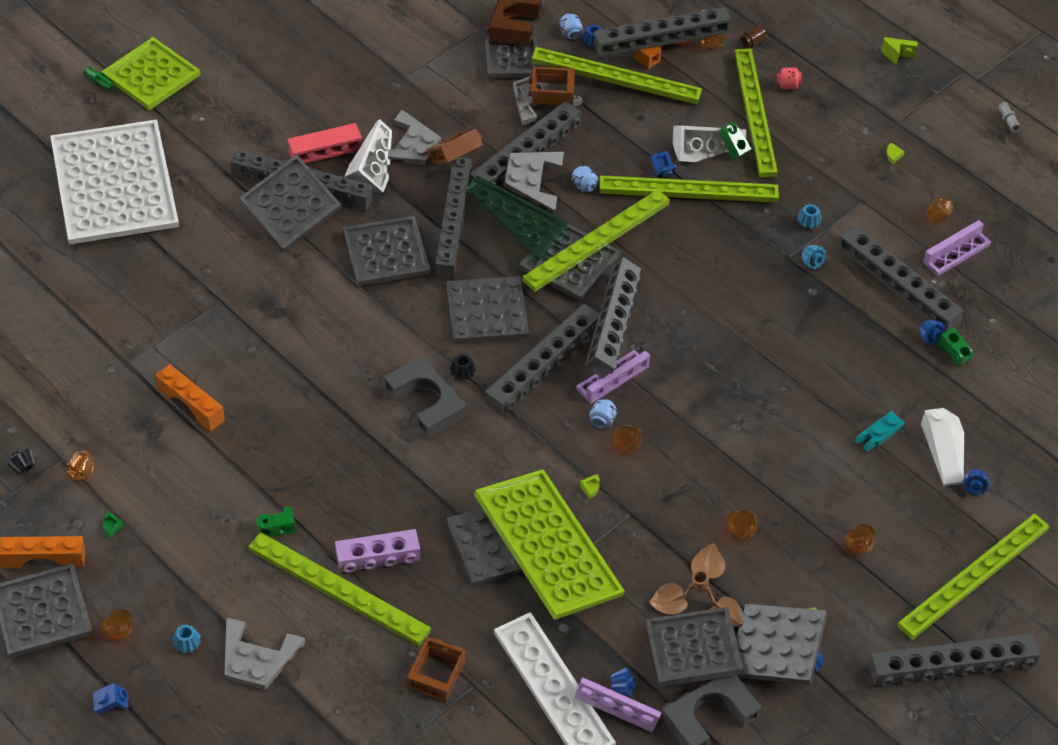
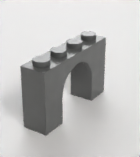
(422, 376)
(725, 691)

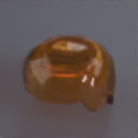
(627, 439)
(741, 524)
(861, 539)
(118, 625)

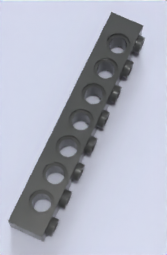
(662, 31)
(535, 139)
(347, 191)
(453, 219)
(900, 278)
(613, 318)
(541, 360)
(963, 653)

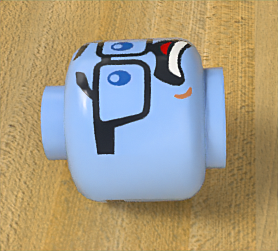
(570, 26)
(584, 179)
(603, 413)

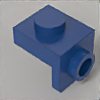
(662, 164)
(110, 697)

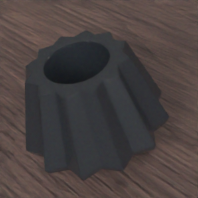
(462, 367)
(21, 461)

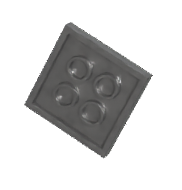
(509, 59)

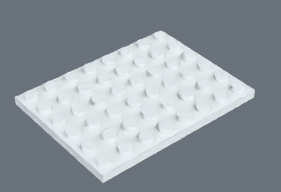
(113, 182)

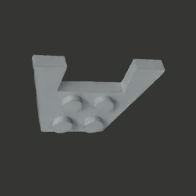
(524, 101)
(414, 144)
(525, 175)
(252, 663)

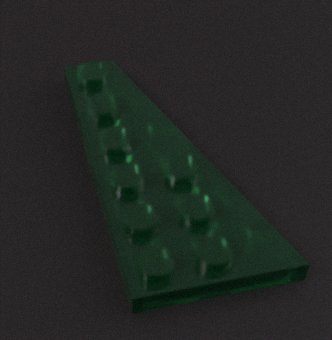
(527, 223)

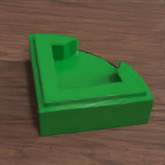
(111, 524)

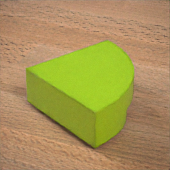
(894, 153)
(590, 486)

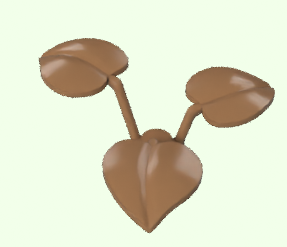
(705, 566)

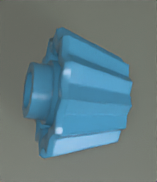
(809, 216)
(813, 256)
(186, 639)

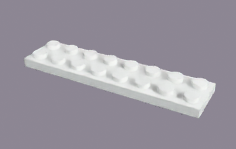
(551, 683)

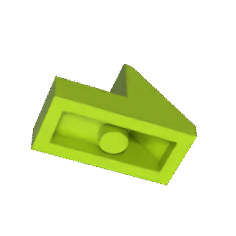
(898, 48)

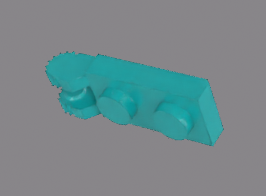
(880, 431)

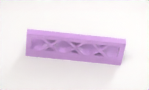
(961, 239)
(624, 372)
(617, 704)

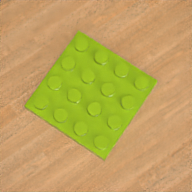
(151, 73)

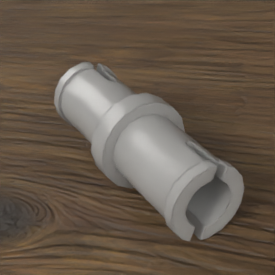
(1009, 117)

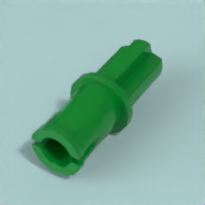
(97, 78)

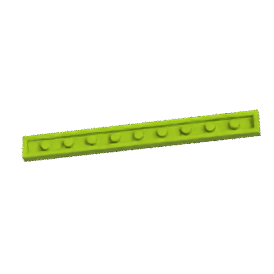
(617, 75)
(755, 113)
(689, 189)
(595, 240)
(973, 576)
(340, 589)

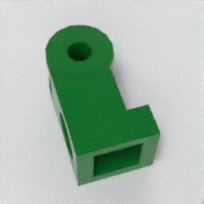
(734, 140)
(955, 346)
(277, 523)

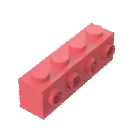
(326, 143)

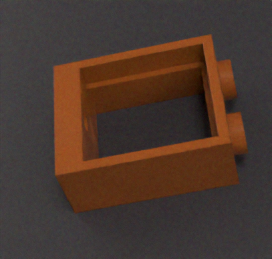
(551, 75)
(455, 146)
(429, 686)

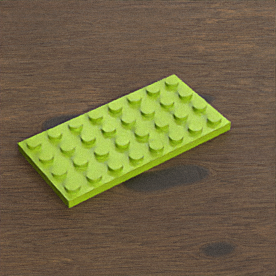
(549, 544)

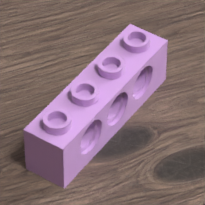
(368, 546)

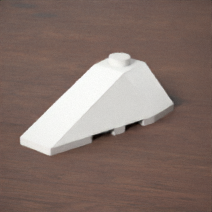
(698, 143)
(372, 159)
(946, 444)

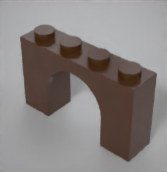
(511, 31)

